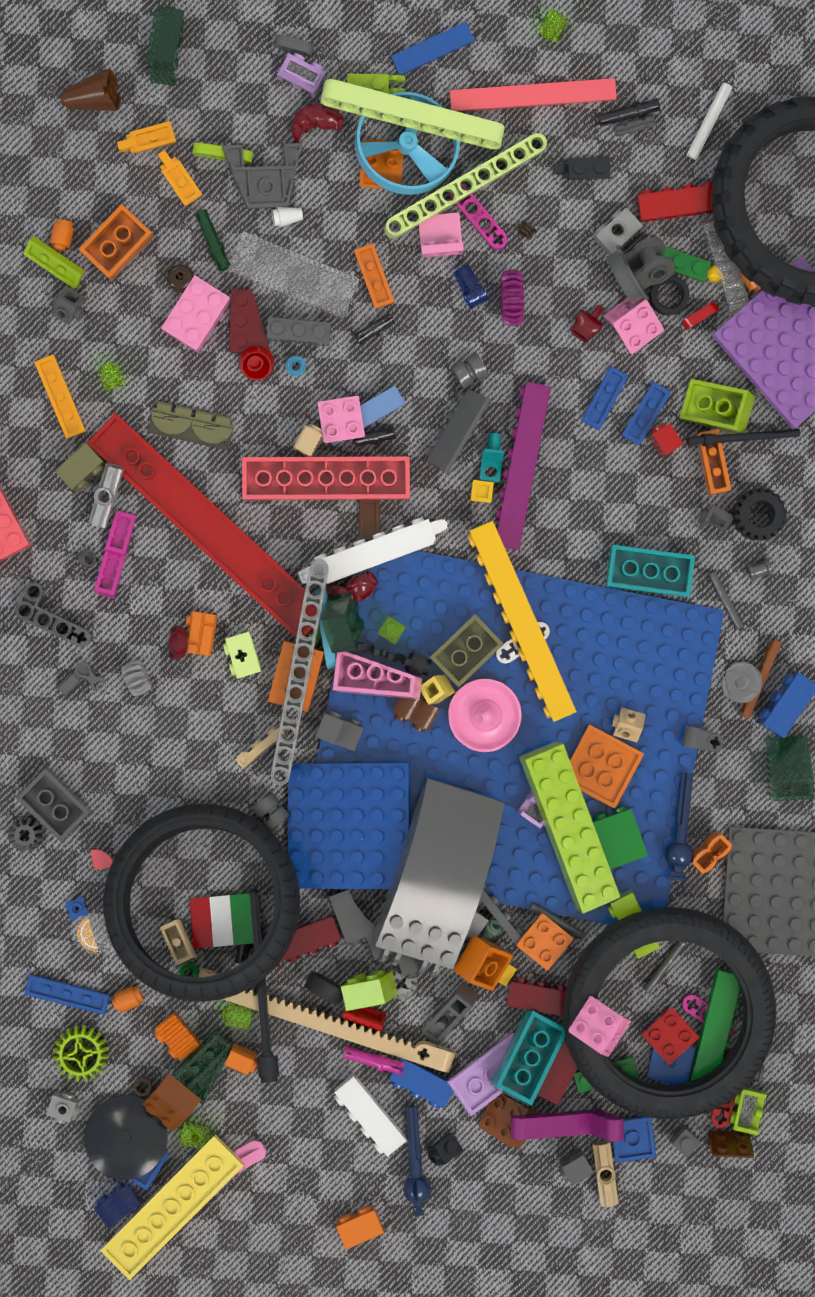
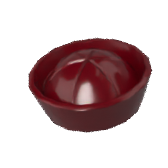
(177, 642)

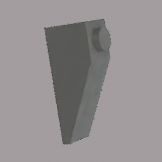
(450, 1013)

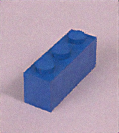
(422, 1083)

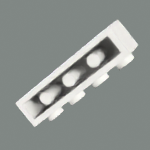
(370, 1115)

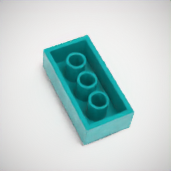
(650, 571)
(528, 1057)

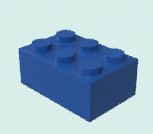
(787, 704)

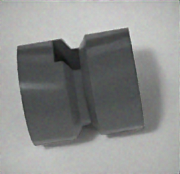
(469, 371)
(270, 811)

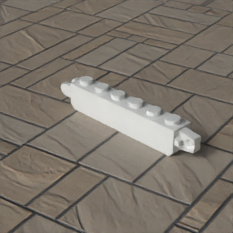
(377, 551)

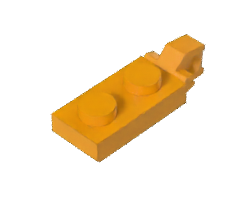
(148, 138)
(179, 179)

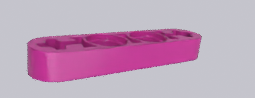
(480, 214)

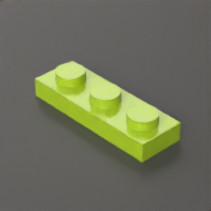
(54, 262)

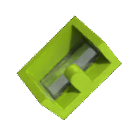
(748, 1111)

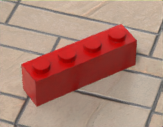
(674, 203)

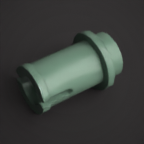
(492, 929)

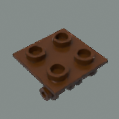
(730, 1144)

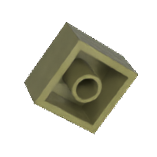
(81, 468)

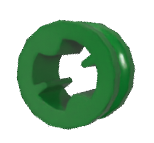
(188, 965)

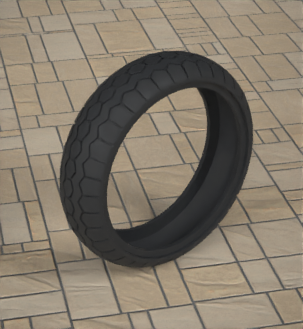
(122, 876)

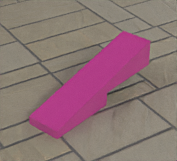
(115, 554)

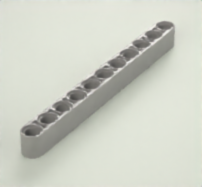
(298, 661)

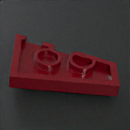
(245, 322)

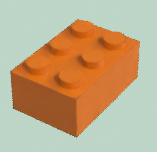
(116, 242)
(282, 673)

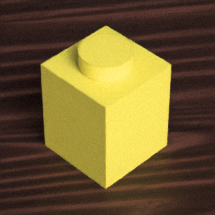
(436, 689)

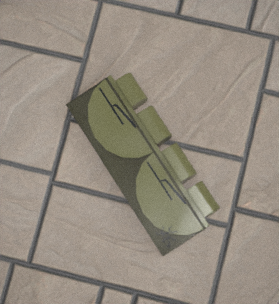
(191, 429)

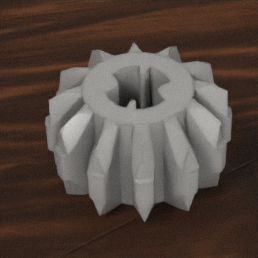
(136, 677)

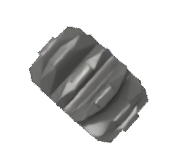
(18, 834)

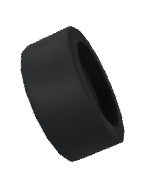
(680, 283)
(324, 987)

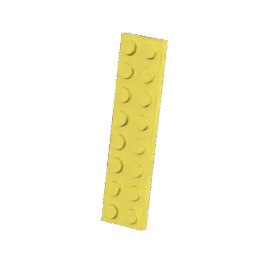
(172, 1206)

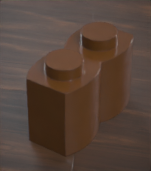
(417, 712)

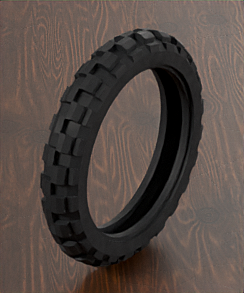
(729, 205)

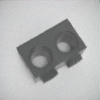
(575, 1166)

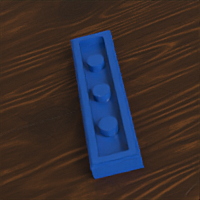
(432, 48)
(67, 994)

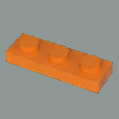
(374, 276)

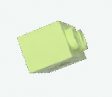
(245, 643)

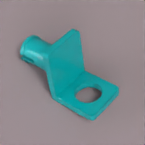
(492, 458)

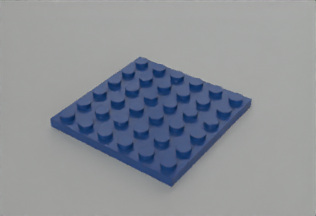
(348, 823)

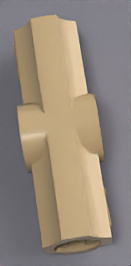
(604, 1161)

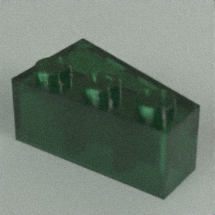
(165, 45)
(204, 1064)

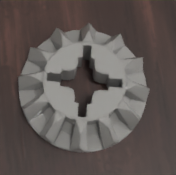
(403, 992)

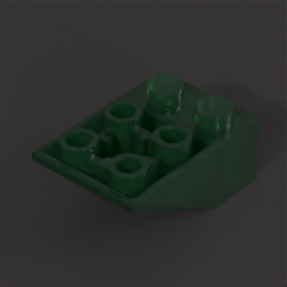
(789, 768)

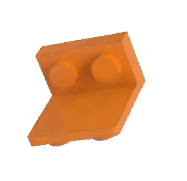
(386, 164)
(544, 941)

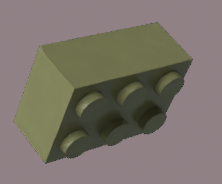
(466, 650)

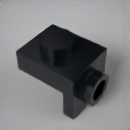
(444, 1150)

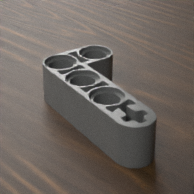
(55, 620)

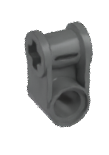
(701, 739)

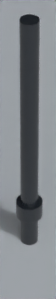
(708, 439)

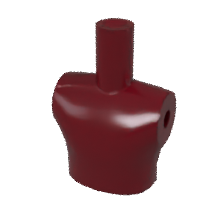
(587, 324)

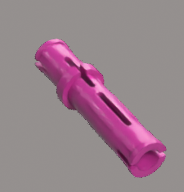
(381, 1062)

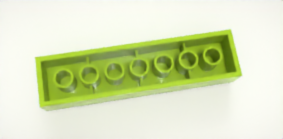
(569, 826)

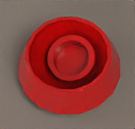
(256, 363)

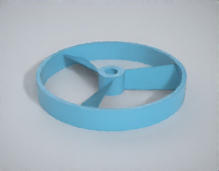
(407, 145)

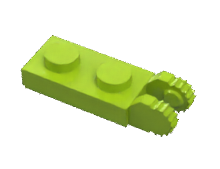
(377, 82)

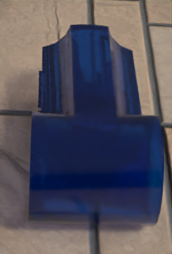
(473, 292)

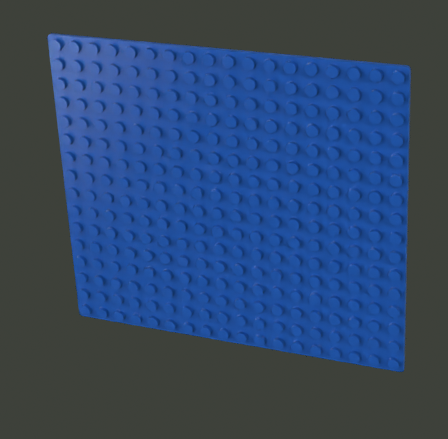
(611, 655)

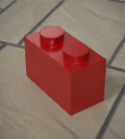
(664, 439)

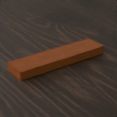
(764, 668)

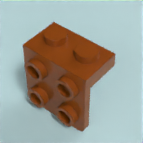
(497, 1118)

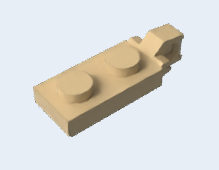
(259, 747)

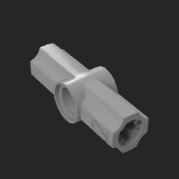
(110, 483)

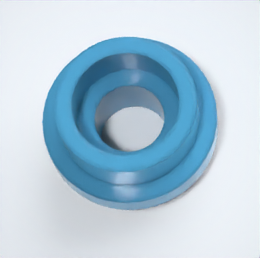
(293, 359)

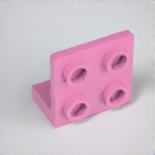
(441, 236)
(634, 323)
(341, 419)
(599, 1026)

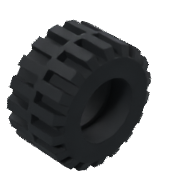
(776, 509)

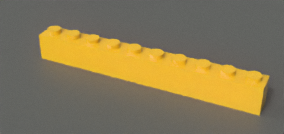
(522, 620)

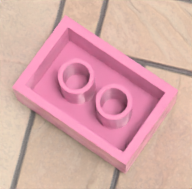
(196, 314)

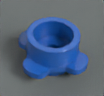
(79, 902)

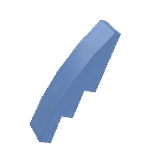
(379, 407)

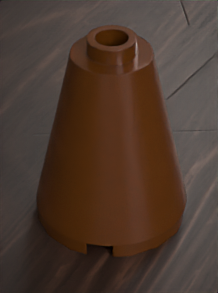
(93, 93)

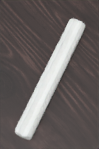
(709, 121)

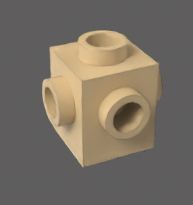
(628, 724)

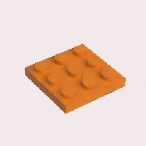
(604, 765)

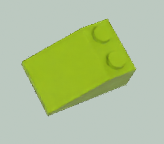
(717, 406)

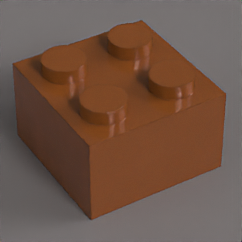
(171, 1102)

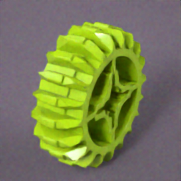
(82, 1062)

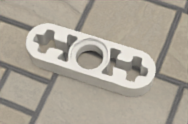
(506, 646)

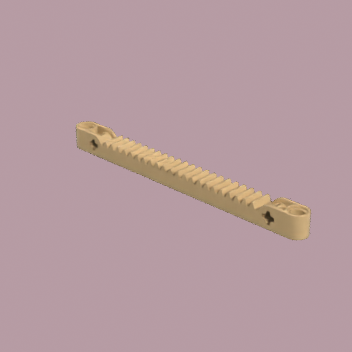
(437, 1057)

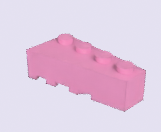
(368, 677)

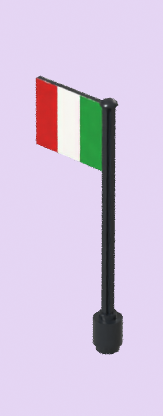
(236, 922)

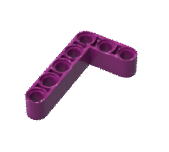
(569, 1123)

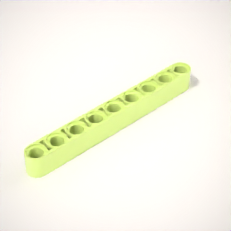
(412, 114)
(472, 178)

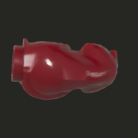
(315, 116)
(360, 586)

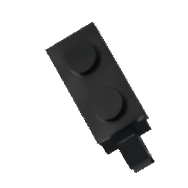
(584, 168)

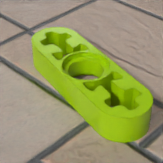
(216, 152)

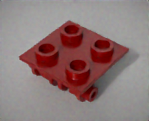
(670, 1035)

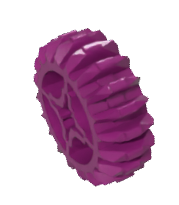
(512, 297)

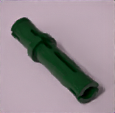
(214, 244)

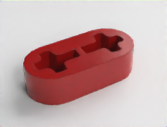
(700, 315)

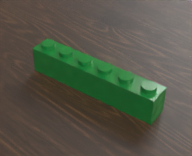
(718, 1022)

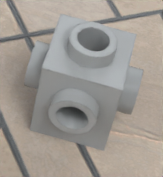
(58, 1112)

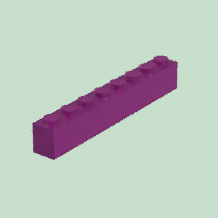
(522, 463)

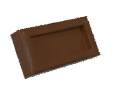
(369, 519)

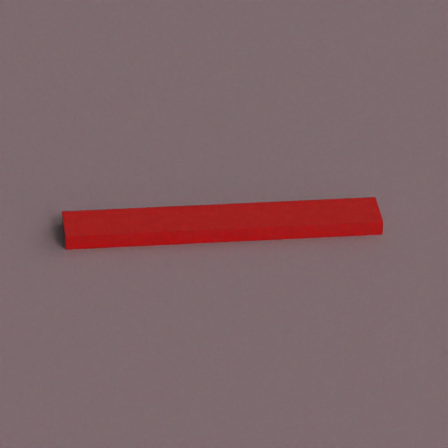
(203, 523)

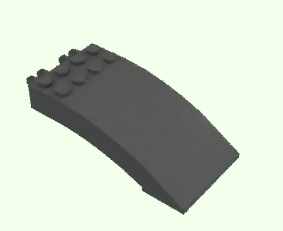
(439, 876)

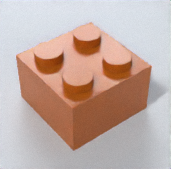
(483, 963)

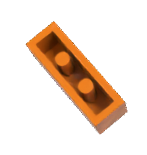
(714, 466)

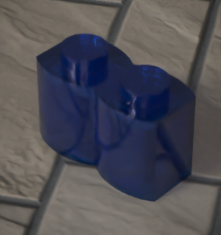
(117, 1204)

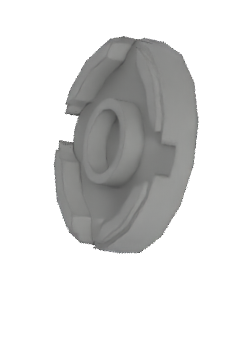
(742, 682)

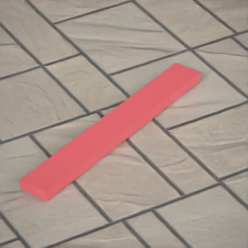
(533, 95)

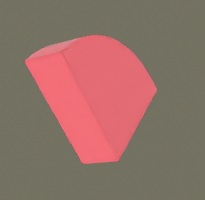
(100, 859)

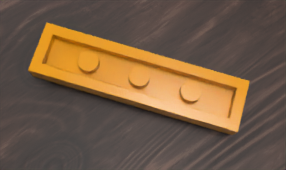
(60, 396)

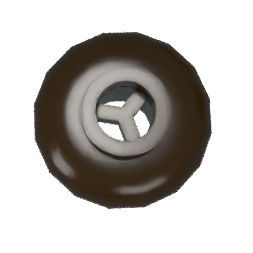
(177, 270)

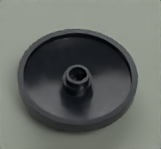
(124, 1138)

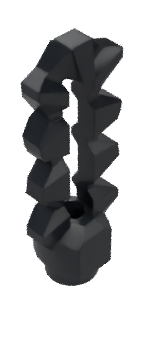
(415, 663)

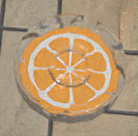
(92, 934)

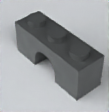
(298, 331)

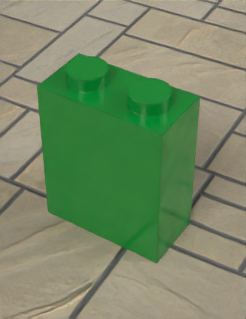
(619, 837)

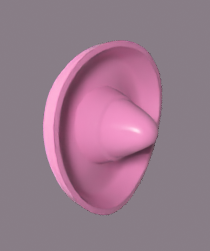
(484, 715)

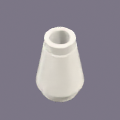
(285, 215)

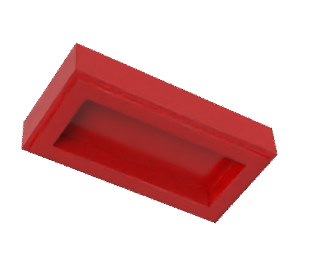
(366, 1016)

